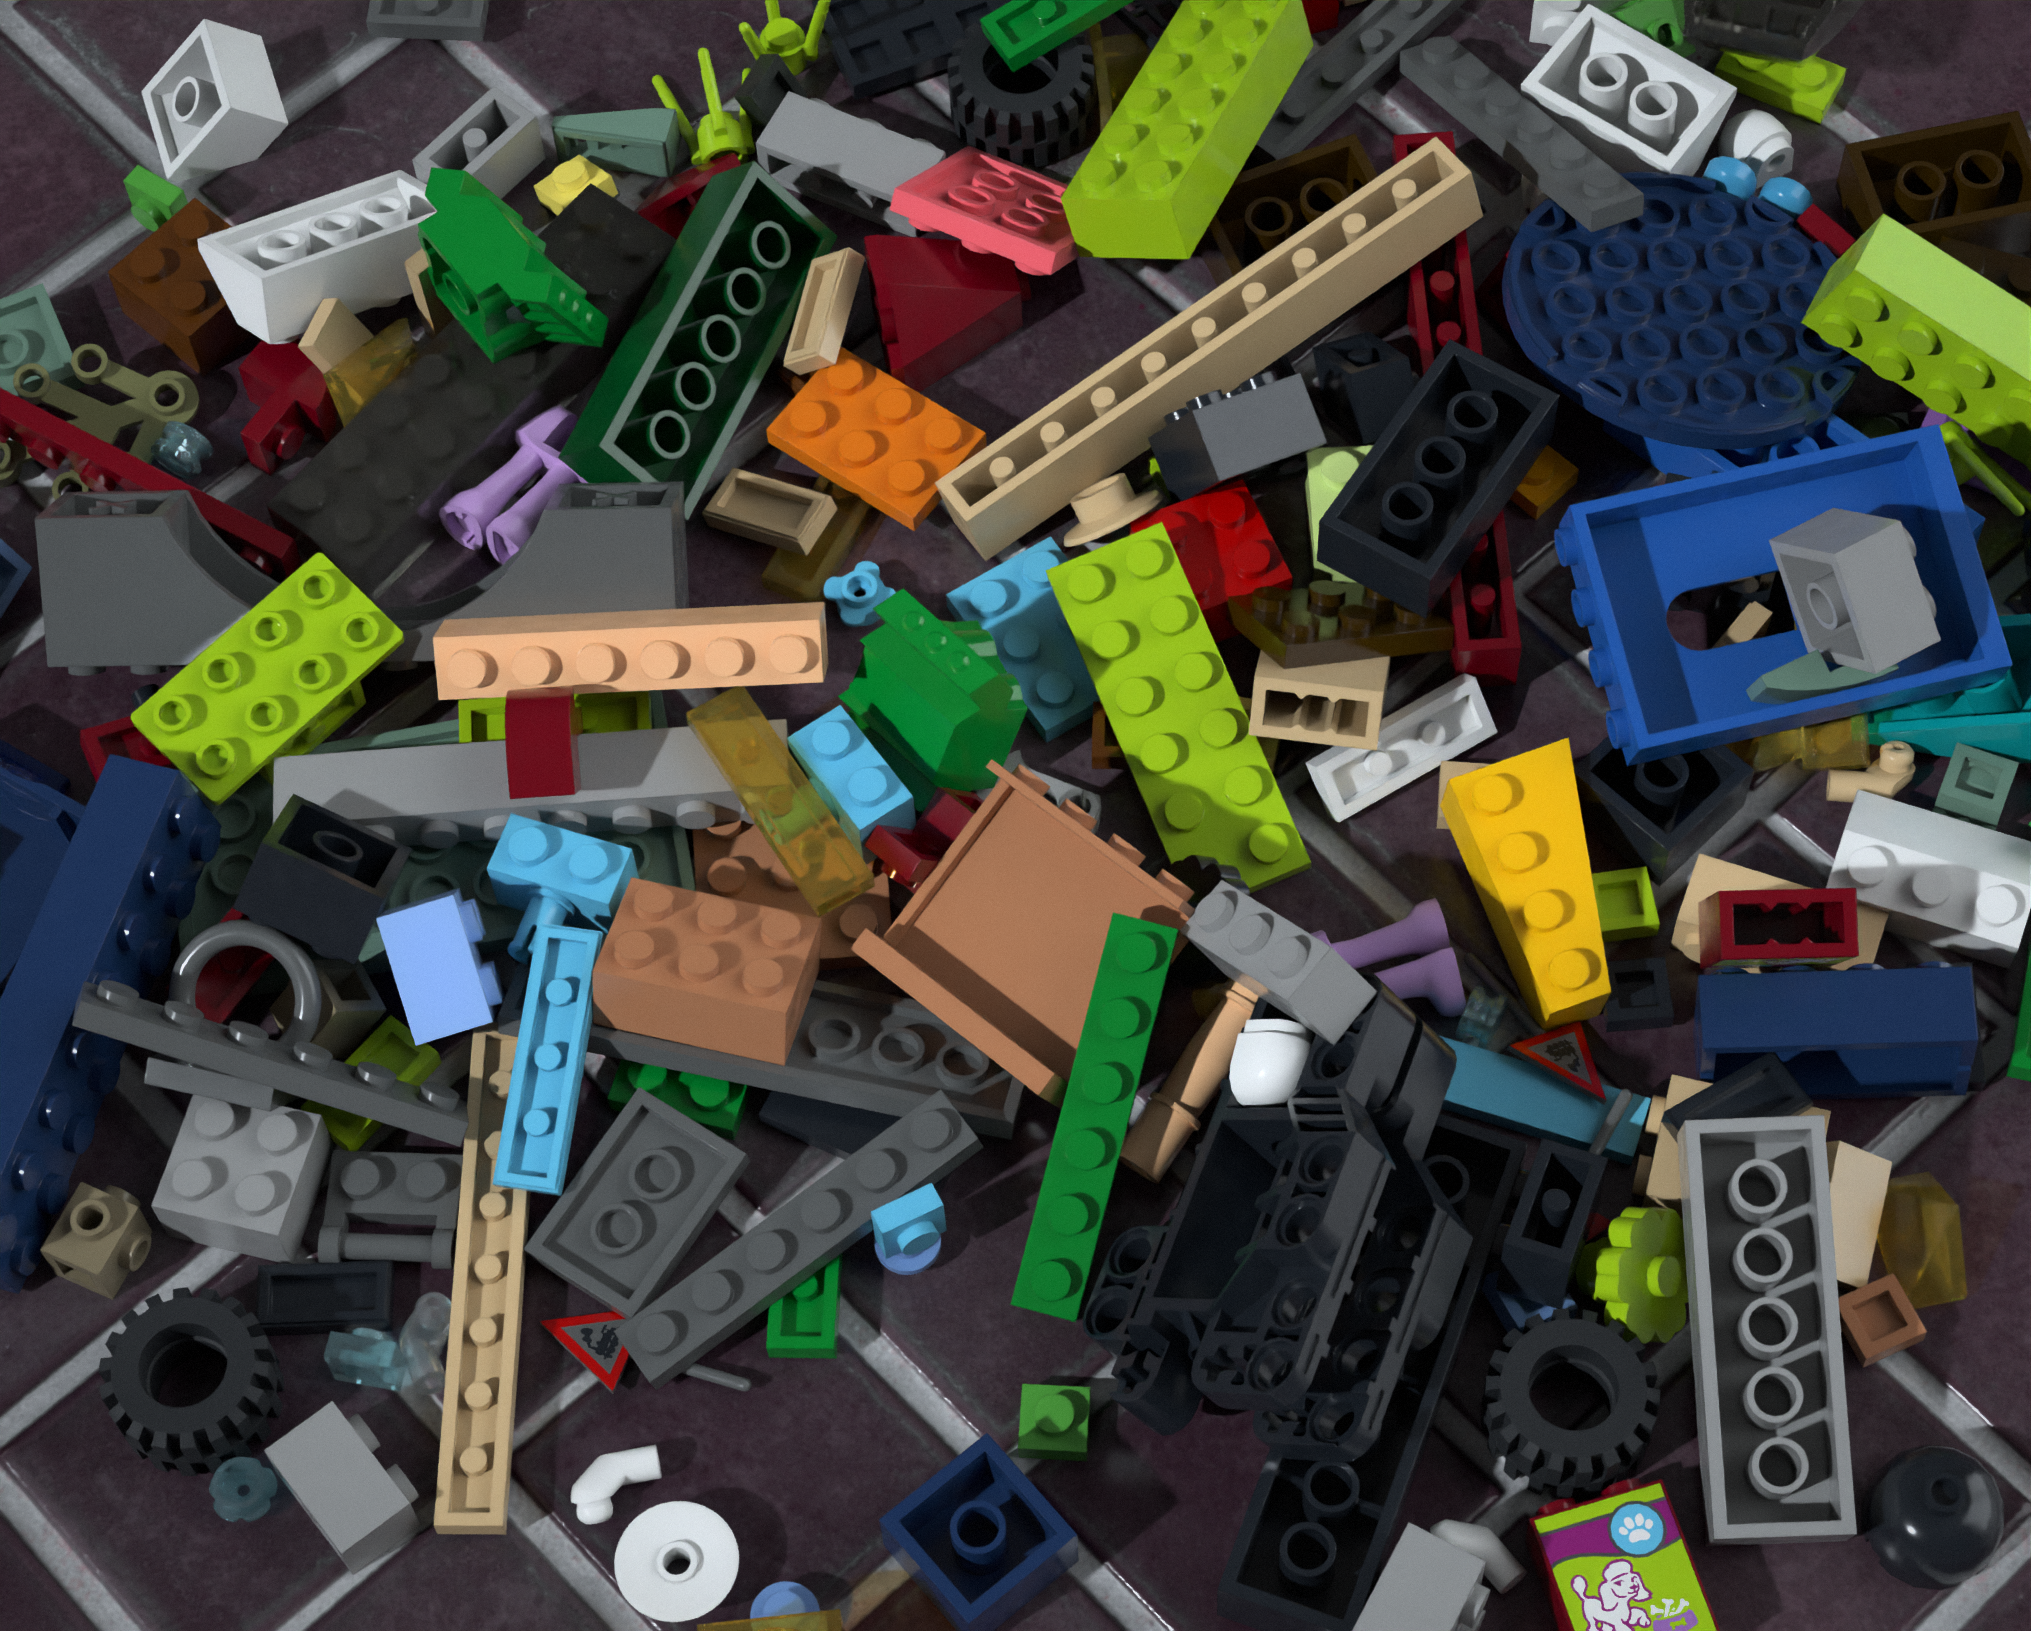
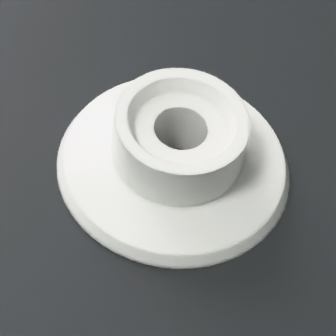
(673, 1533)

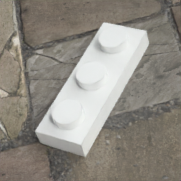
(1407, 748)

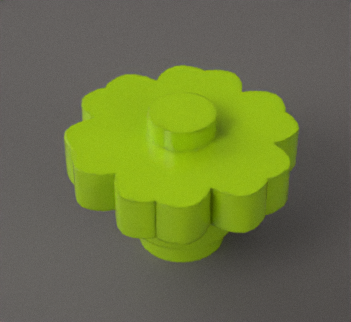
(1639, 1273)

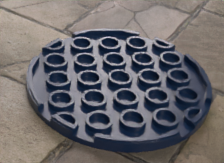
(1679, 316)

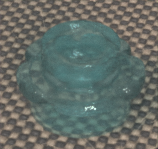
(233, 1475)

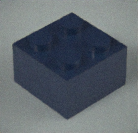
(979, 1538)

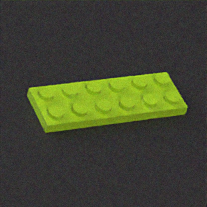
(1176, 708)

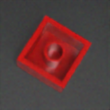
(1221, 549)

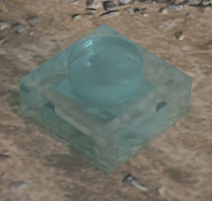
(365, 1359)

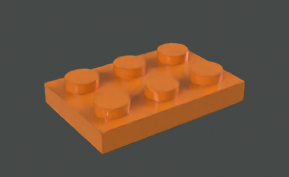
(875, 437)

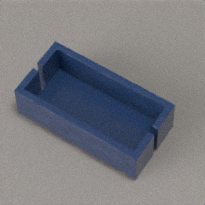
(1844, 1029)

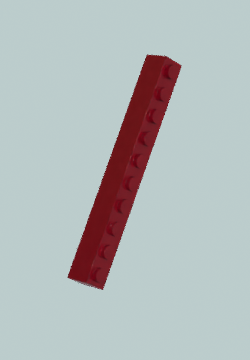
(1482, 594)

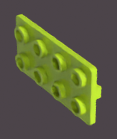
(271, 682)

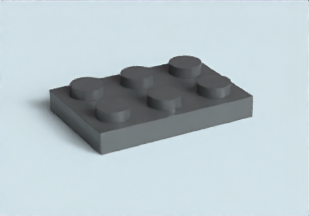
(637, 1205)

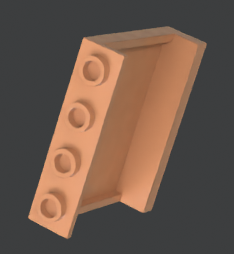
(1017, 926)

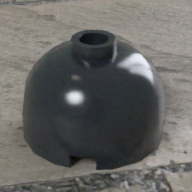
(1933, 1516)

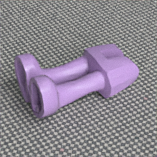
(474, 513)
(1420, 934)

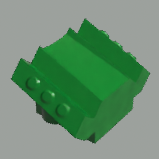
(497, 273)
(934, 699)

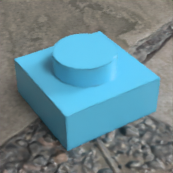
(909, 1222)

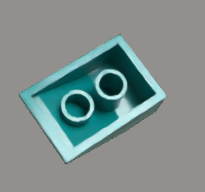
(1982, 717)

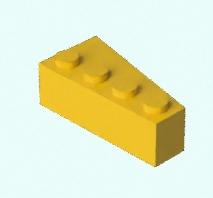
(1533, 874)

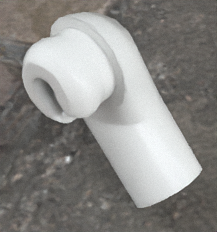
(607, 1475)
(1501, 1566)

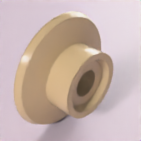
(1107, 508)

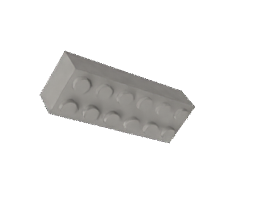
(1765, 1331)

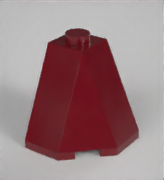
(939, 304)

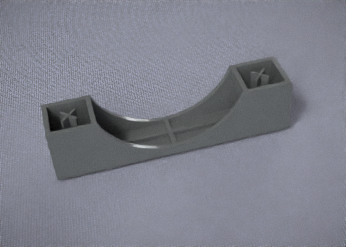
(154, 585)

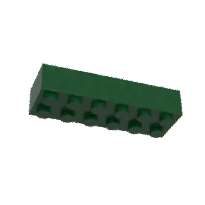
(701, 337)

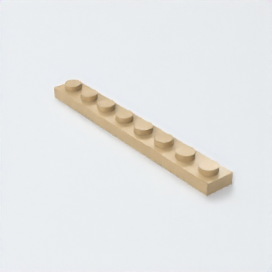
(484, 1311)

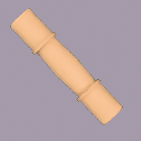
(1189, 1088)

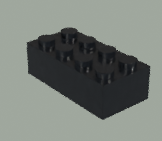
(1437, 478)

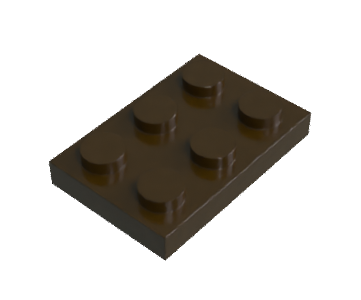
(1334, 624)

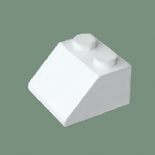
(214, 102)

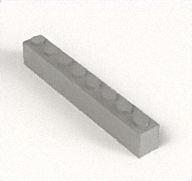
(462, 789)

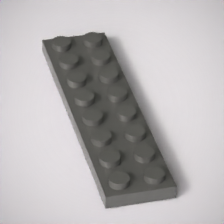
(848, 1051)

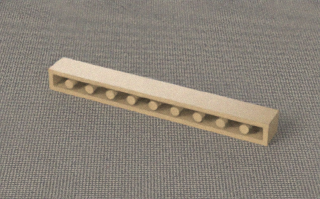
(1211, 346)

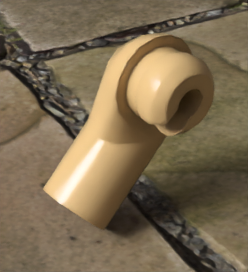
(1883, 777)

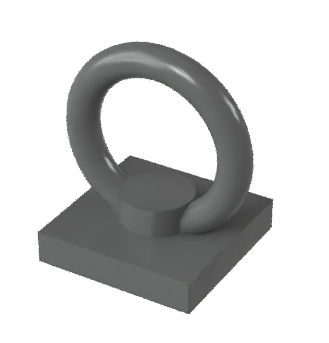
(202, 1081)

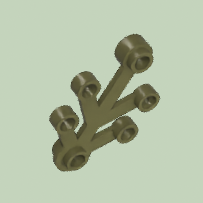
(99, 418)

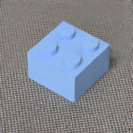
(440, 965)

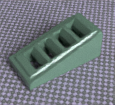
(621, 140)

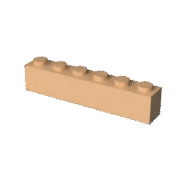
(632, 650)

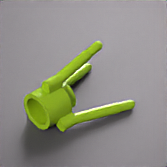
(786, 37)
(718, 131)
(1970, 460)

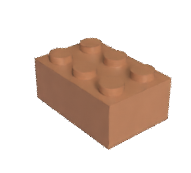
(706, 971)

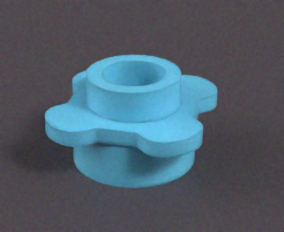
(858, 610)

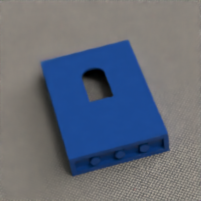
(1715, 529)

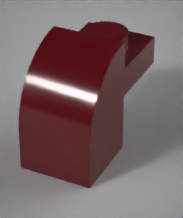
(291, 402)
(542, 742)
(914, 853)

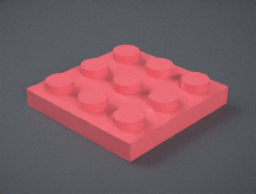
(992, 209)

